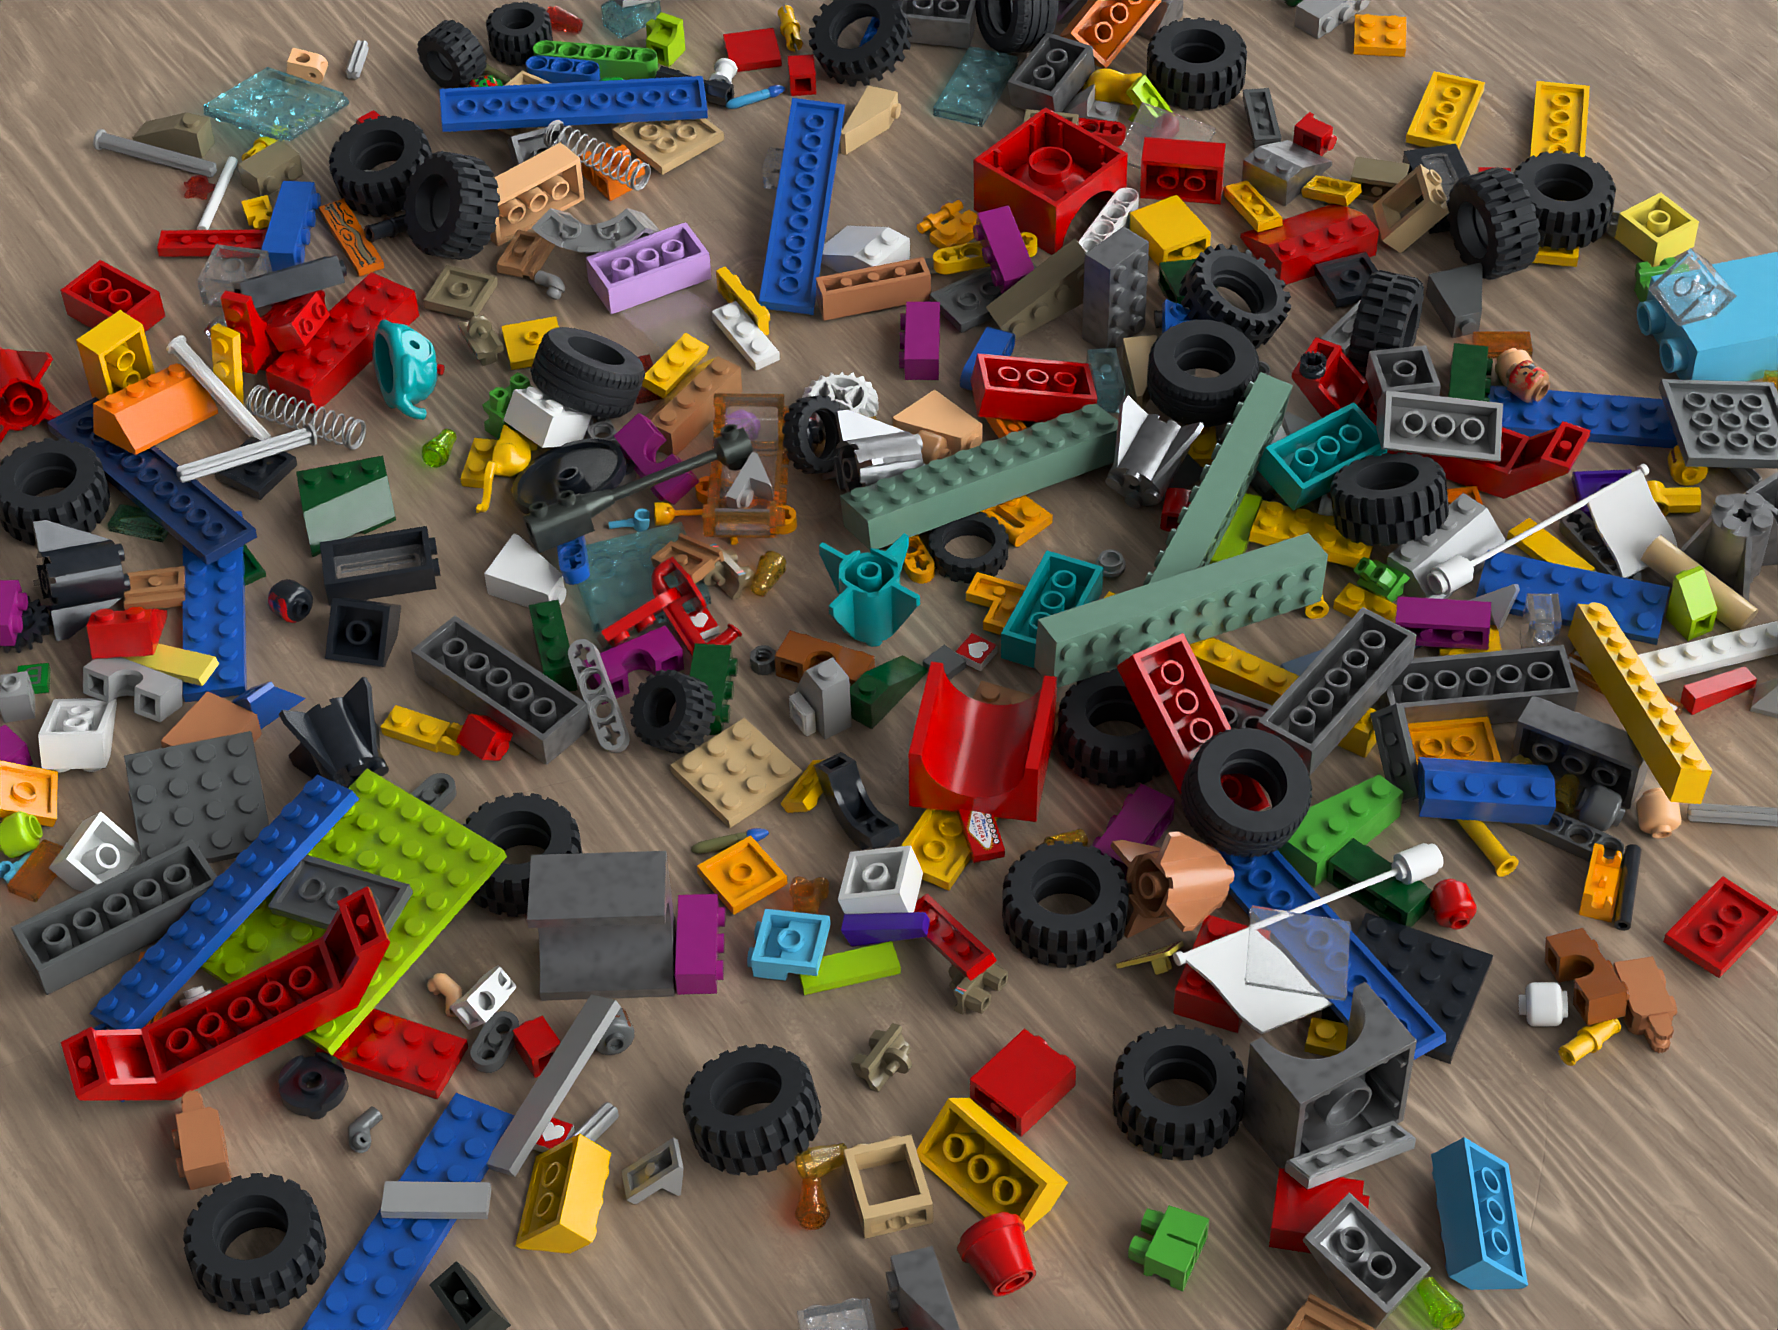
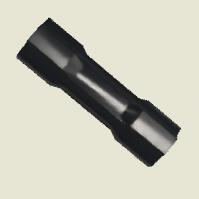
(715, 91)

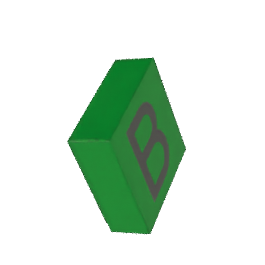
(39, 676)

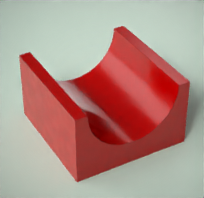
(980, 752)

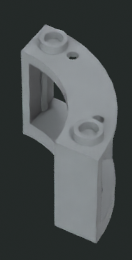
(571, 234)

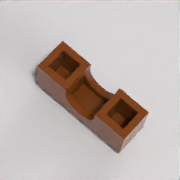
(803, 652)
(1597, 989)

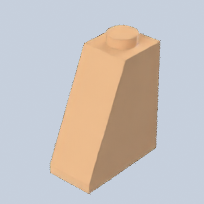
(941, 417)

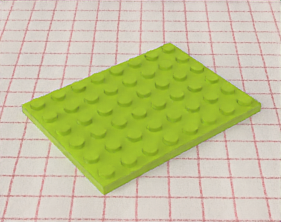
(388, 837)

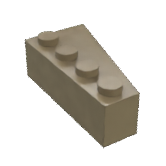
(1043, 293)

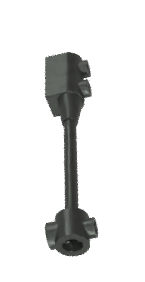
(572, 513)

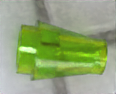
(438, 449)
(1441, 1306)

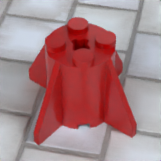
(21, 391)

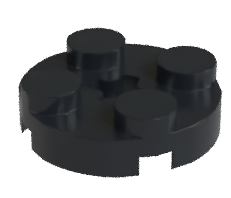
(318, 1100)

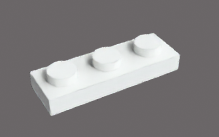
(745, 335)

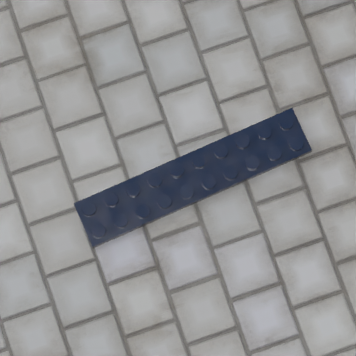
(151, 482)

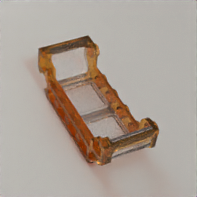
(763, 421)

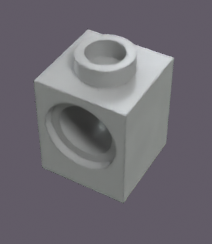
(16, 697)

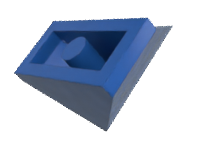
(267, 702)

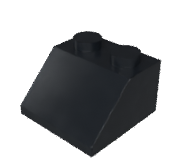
(362, 631)

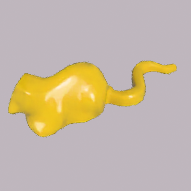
(1111, 85)
(510, 457)

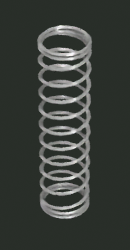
(641, 184)
(265, 396)

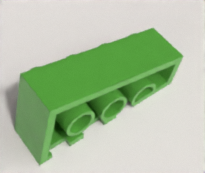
(1331, 824)

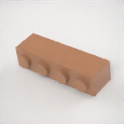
(873, 288)

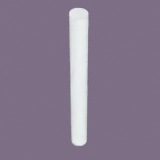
(217, 194)

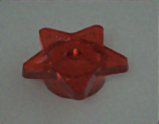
(198, 187)

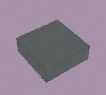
(952, 661)

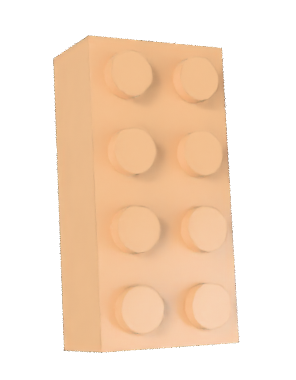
(534, 187)

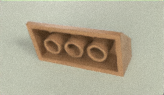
(690, 404)

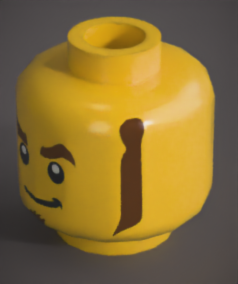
(1683, 474)

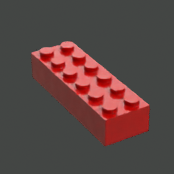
(342, 343)
(1182, 712)

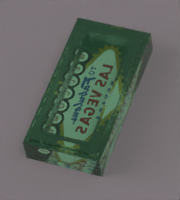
(136, 523)

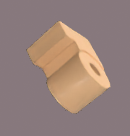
(307, 65)

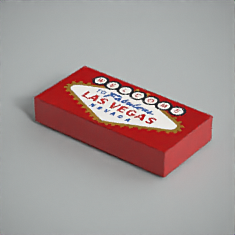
(981, 835)

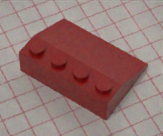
(1313, 239)

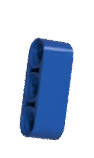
(563, 69)
(991, 342)

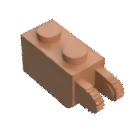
(1649, 1005)
(201, 1143)

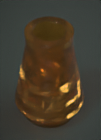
(812, 1206)

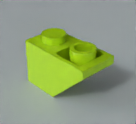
(1691, 604)

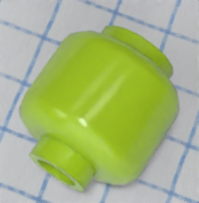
(19, 834)

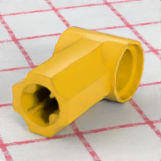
(1675, 499)

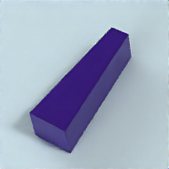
(884, 927)

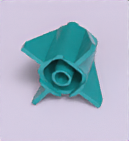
(869, 590)

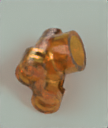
(808, 894)

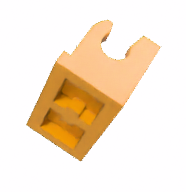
(1601, 885)

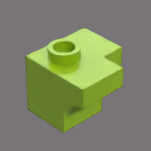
(666, 38)

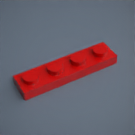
(201, 242)
(954, 940)

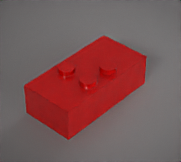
(1030, 387)

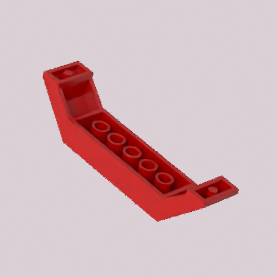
(1523, 459)
(238, 1019)

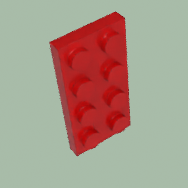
(402, 1053)

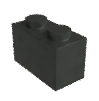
(468, 1300)

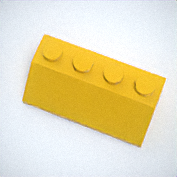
(988, 1164)

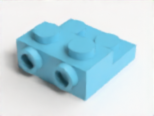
(788, 944)

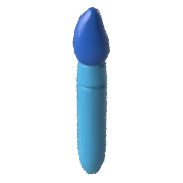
(772, 91)

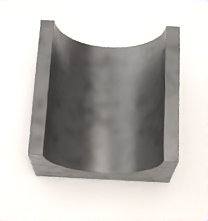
(603, 924)
(1311, 1103)

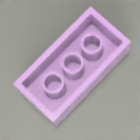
(648, 268)

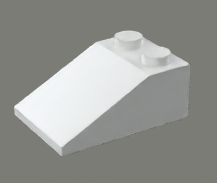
(865, 247)
(77, 734)

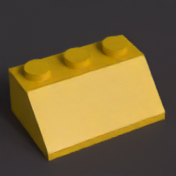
(564, 1197)

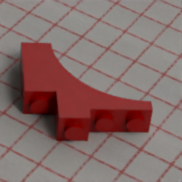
(256, 346)

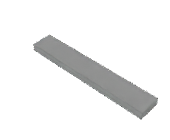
(553, 1085)

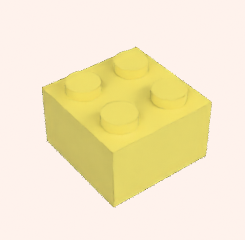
(1656, 229)

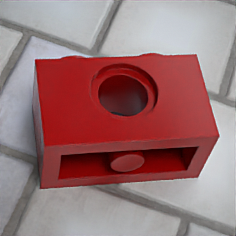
(297, 322)

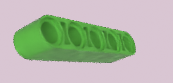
(612, 60)

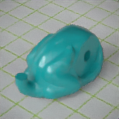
(404, 367)

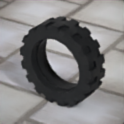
(796, 434)
(966, 568)

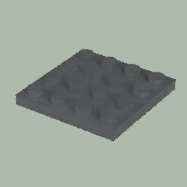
(1723, 422)
(200, 794)

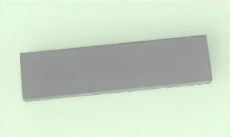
(1350, 1154)

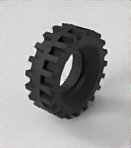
(869, 59)
(1247, 279)

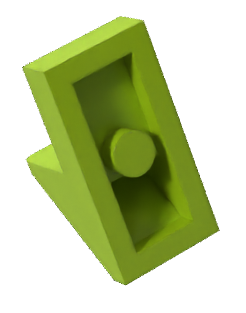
(1144, 91)

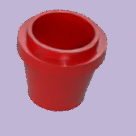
(998, 1253)

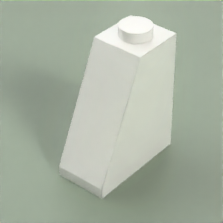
(523, 575)

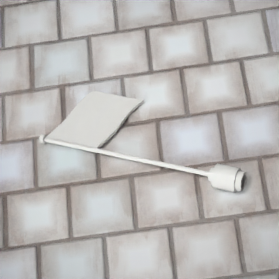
(1621, 513)
(1265, 1009)

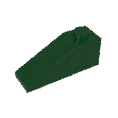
(882, 689)

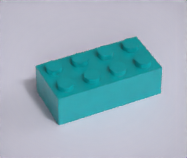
(1308, 459)
(1054, 587)

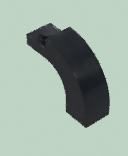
(852, 805)

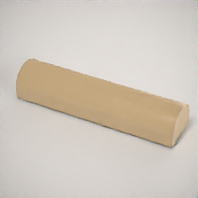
(1670, 560)

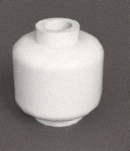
(1544, 1004)

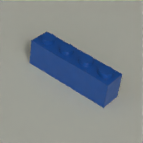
(291, 224)

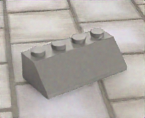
(1440, 425)
(1466, 532)

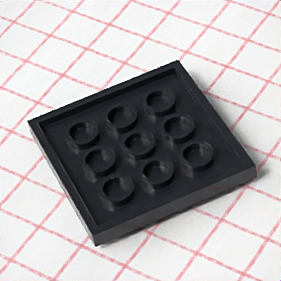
(1433, 970)

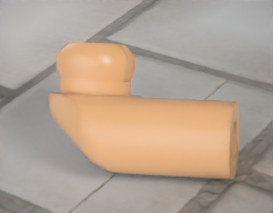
(449, 988)

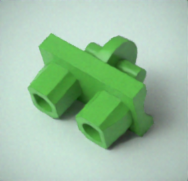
(1380, 579)

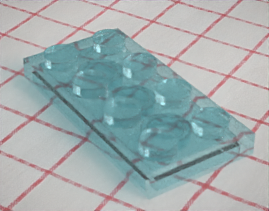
(975, 86)

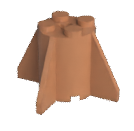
(1174, 881)

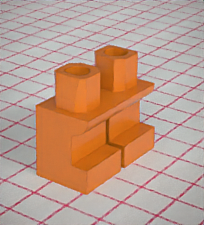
(608, 187)

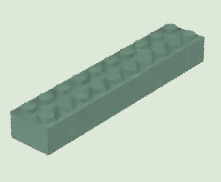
(980, 477)
(1224, 480)
(1195, 603)

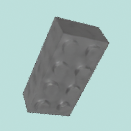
(1115, 289)
(1580, 747)

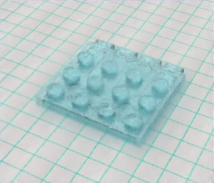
(276, 105)
(623, 573)

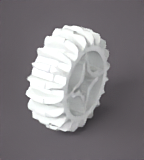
(848, 391)

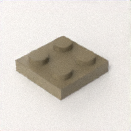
(460, 292)

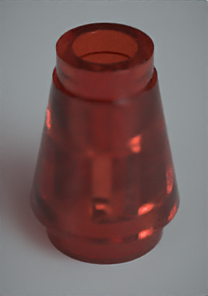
(564, 21)

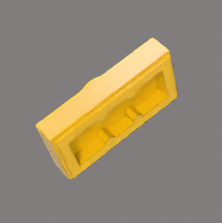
(1331, 190)

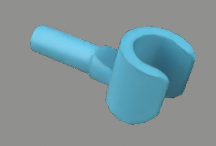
(639, 522)
(8, 870)

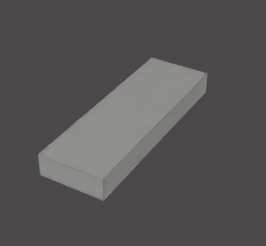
(436, 1200)

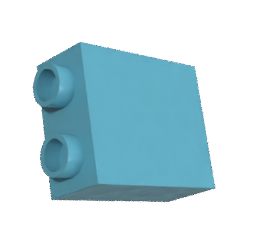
(1736, 341)

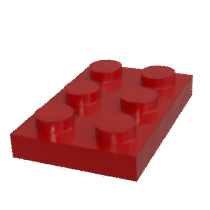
(1720, 927)

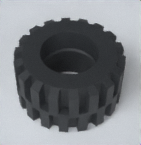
(516, 30)
(451, 55)
(691, 716)

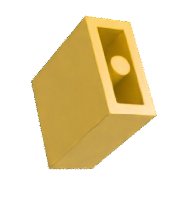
(1171, 230)

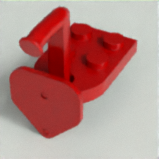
(669, 602)

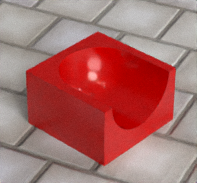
(1047, 175)

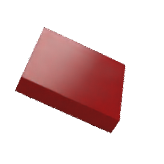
(753, 49)

